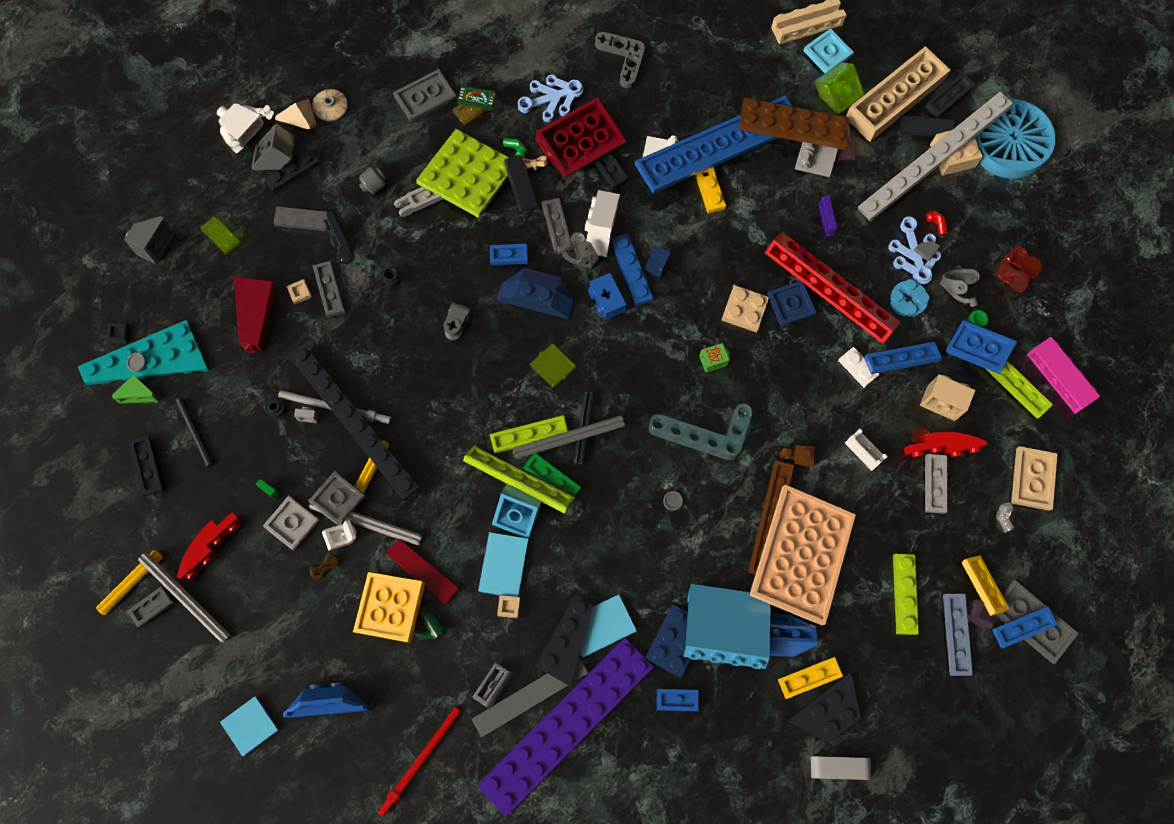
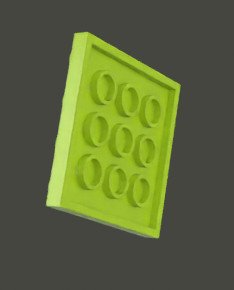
(465, 173)

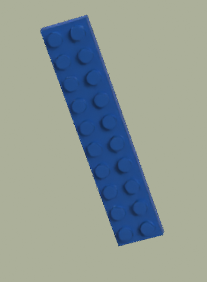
(700, 152)

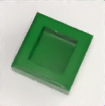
(267, 489)

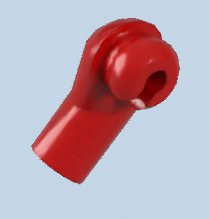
(939, 219)

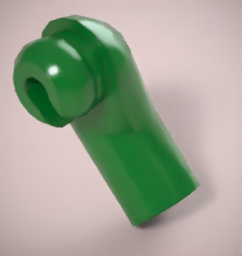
(517, 144)

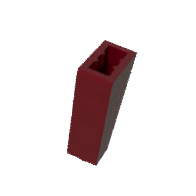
(253, 309)

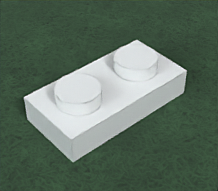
(856, 365)

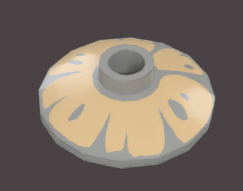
(330, 111)

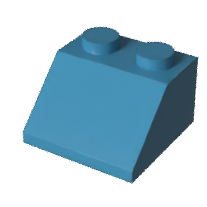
(516, 511)

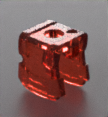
(1016, 279)

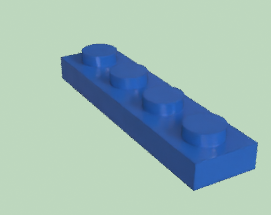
(631, 269)
(902, 357)

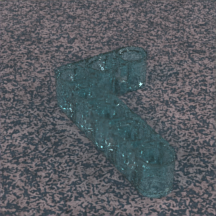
(705, 435)

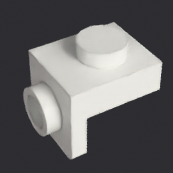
(339, 535)

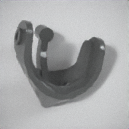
(583, 249)
(957, 283)

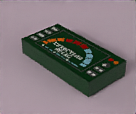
(476, 97)

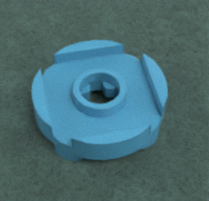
(913, 289)

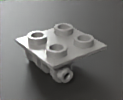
(816, 159)

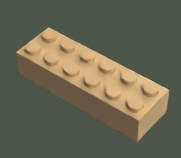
(897, 94)

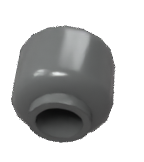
(372, 180)

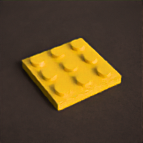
(389, 607)

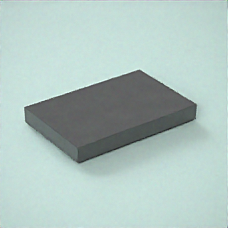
(425, 95)

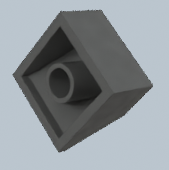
(273, 150)
(150, 238)

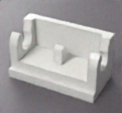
(865, 450)

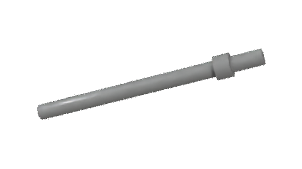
(370, 415)

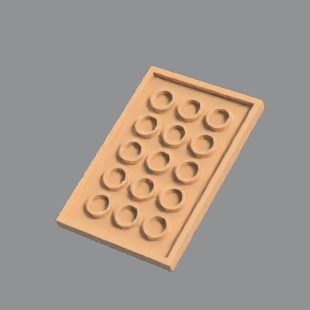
(803, 555)

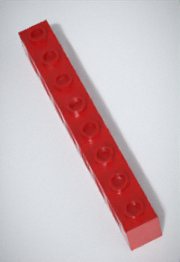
(832, 287)

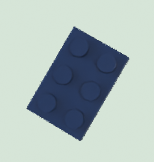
(670, 643)

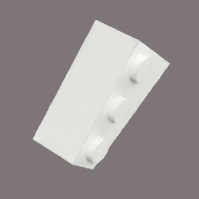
(602, 220)

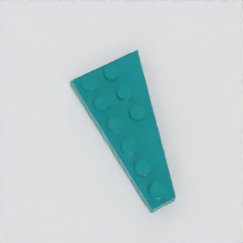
(165, 353)

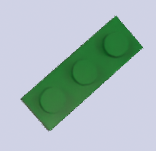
(547, 473)

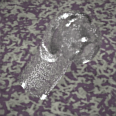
(1003, 516)

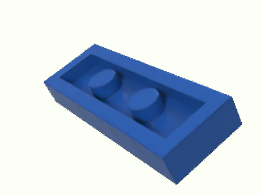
(1024, 627)

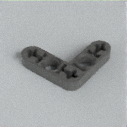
(630, 54)

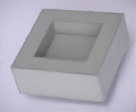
(306, 414)

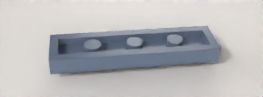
(957, 635)

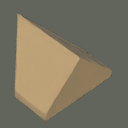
(298, 114)

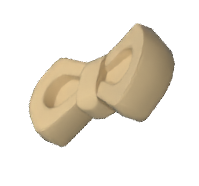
(541, 161)

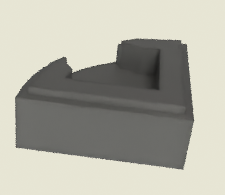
(926, 249)

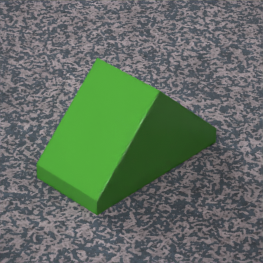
(134, 392)

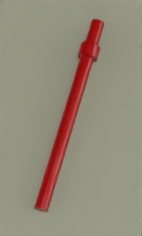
(394, 795)

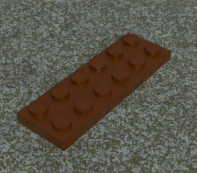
(794, 123)

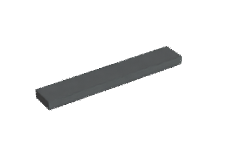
(522, 701)

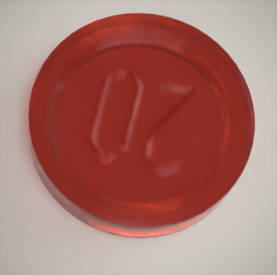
(917, 433)

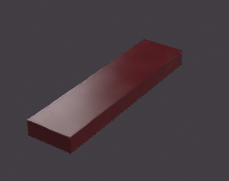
(422, 571)

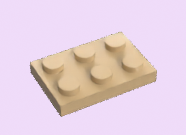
(1034, 478)

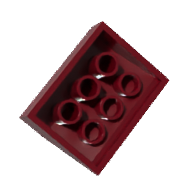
(579, 137)

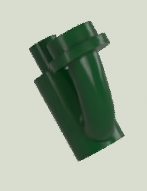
(432, 625)

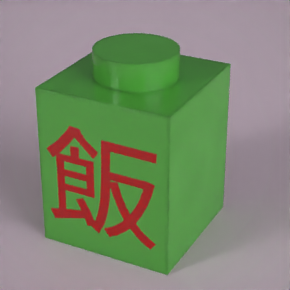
(714, 357)

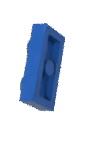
(508, 254)
(677, 700)

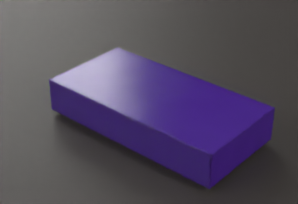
(827, 216)

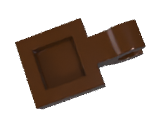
(800, 455)

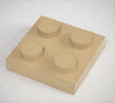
(745, 308)

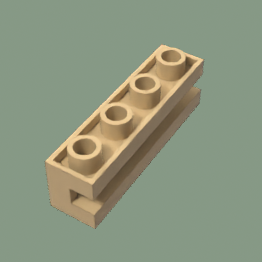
(808, 21)

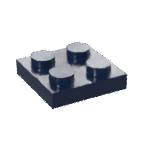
(791, 303)

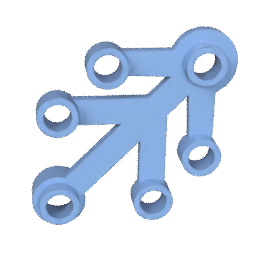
(552, 95)
(920, 268)

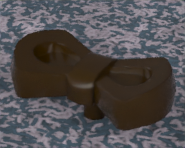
(329, 562)

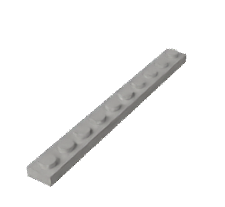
(935, 156)

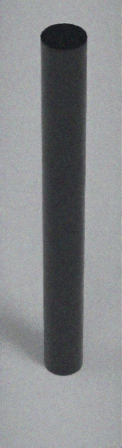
(194, 432)

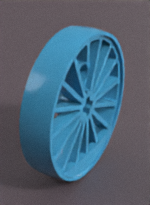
(1017, 140)

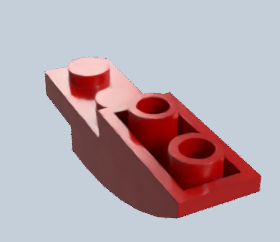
(948, 442)
(200, 551)

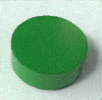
(978, 318)

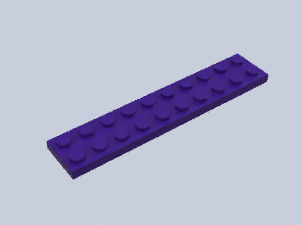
(564, 727)

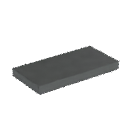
(1049, 643)

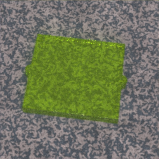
(552, 365)

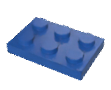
(981, 347)

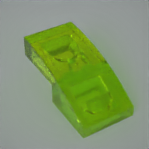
(219, 235)

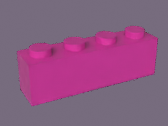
(1063, 375)

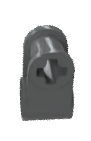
(457, 318)

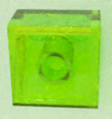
(840, 87)

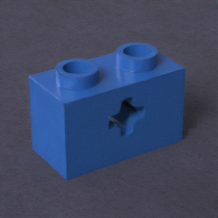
(606, 286)

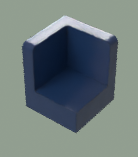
(657, 262)

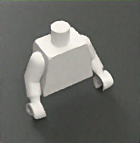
(241, 123)

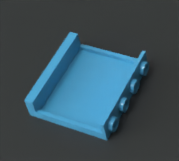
(727, 627)

